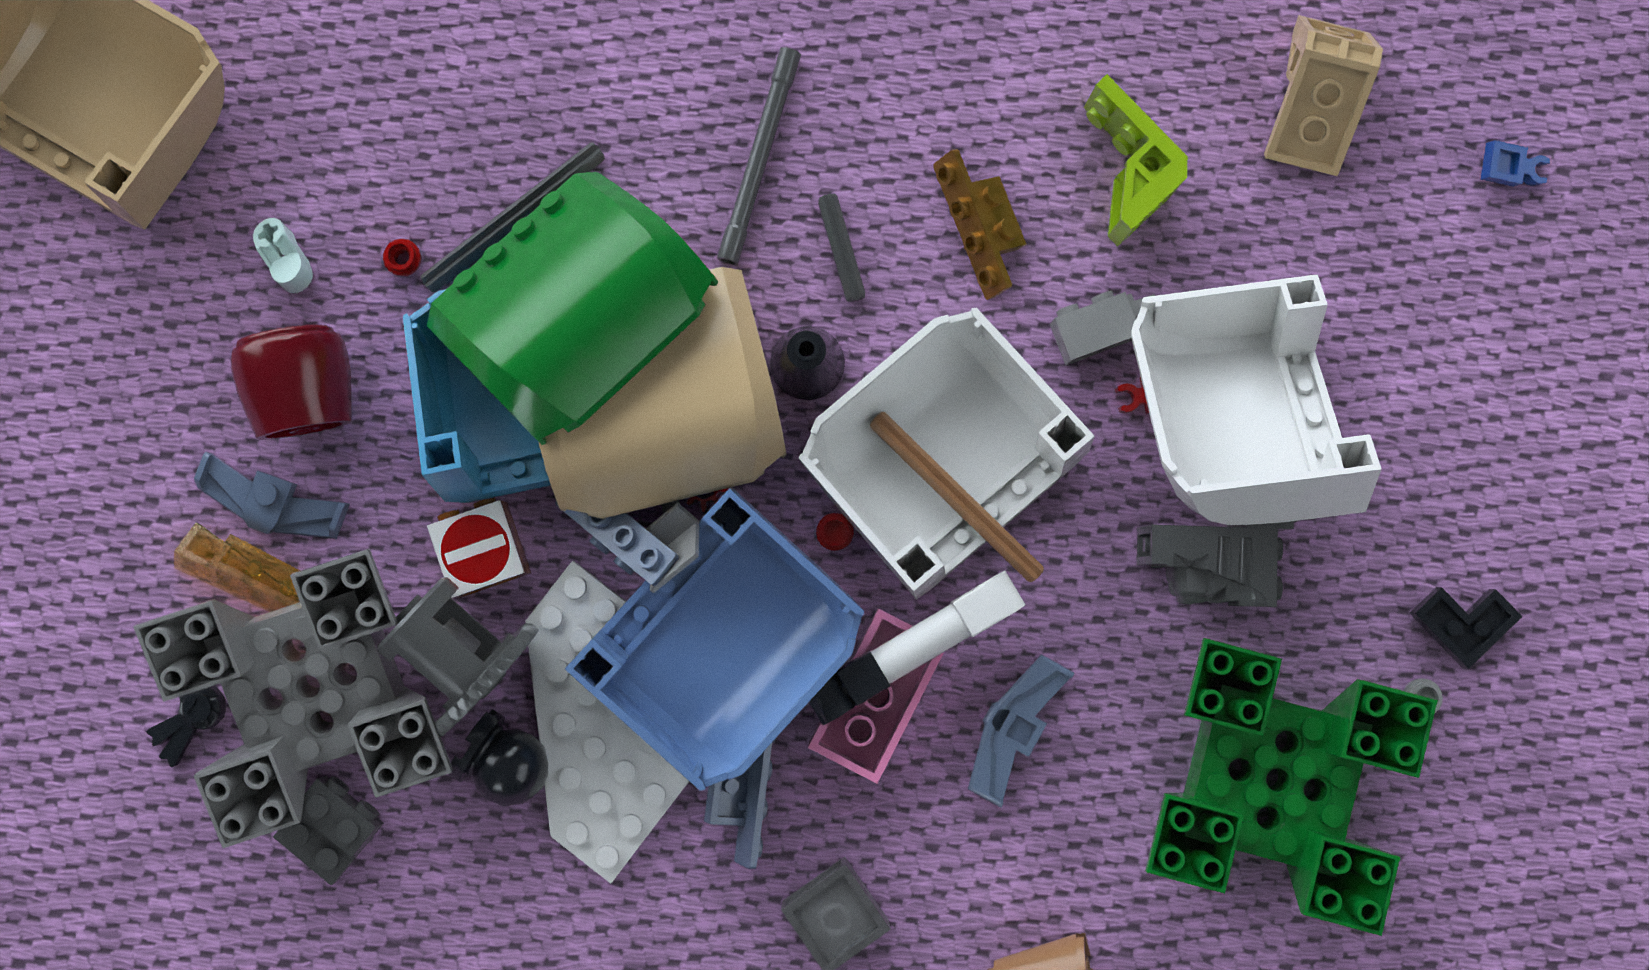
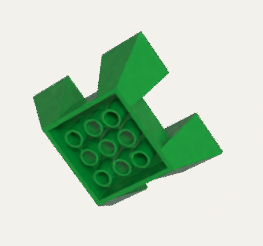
(1218, 812)

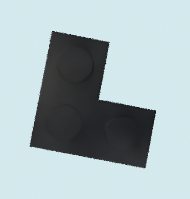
(1469, 633)

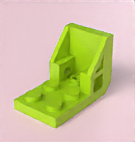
(1155, 163)

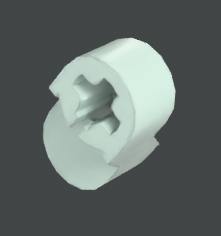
(274, 240)

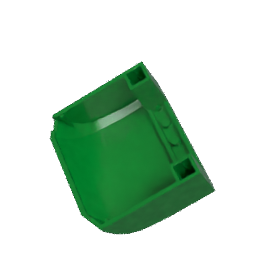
(571, 303)

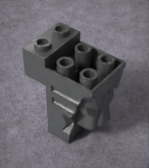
(1216, 562)

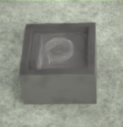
(835, 915)

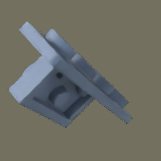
(630, 542)
(744, 805)

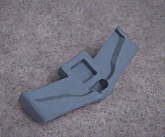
(268, 501)
(1013, 726)

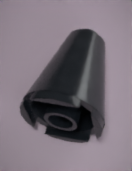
(812, 375)

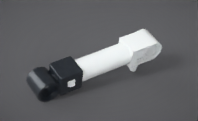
(916, 646)

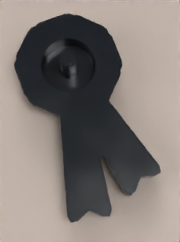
(196, 711)

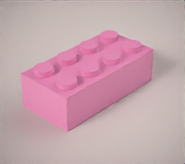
(870, 732)

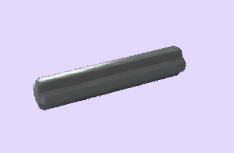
(841, 247)

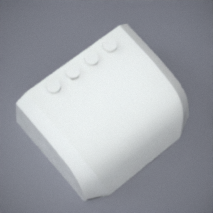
(1247, 406)
(970, 409)

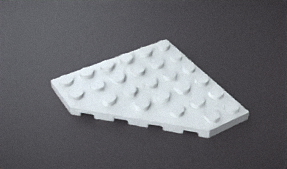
(602, 777)

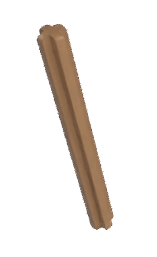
(956, 497)

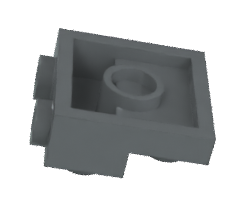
(331, 829)

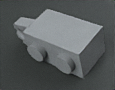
(1096, 326)

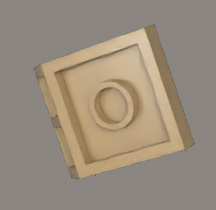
(1328, 88)

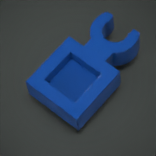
(1509, 165)

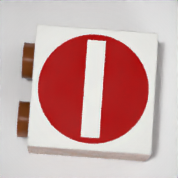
(479, 547)

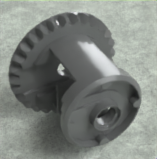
(453, 650)

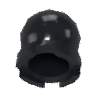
(504, 763)

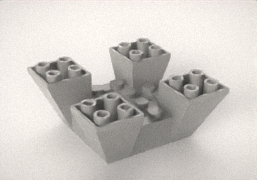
(373, 713)

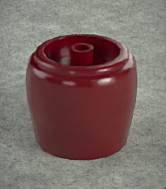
(293, 380)

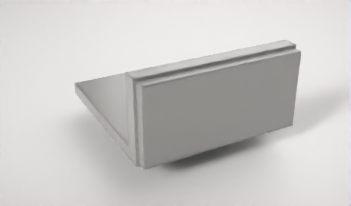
(680, 533)

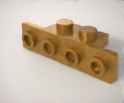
(983, 221)

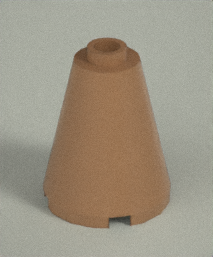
(1060, 954)

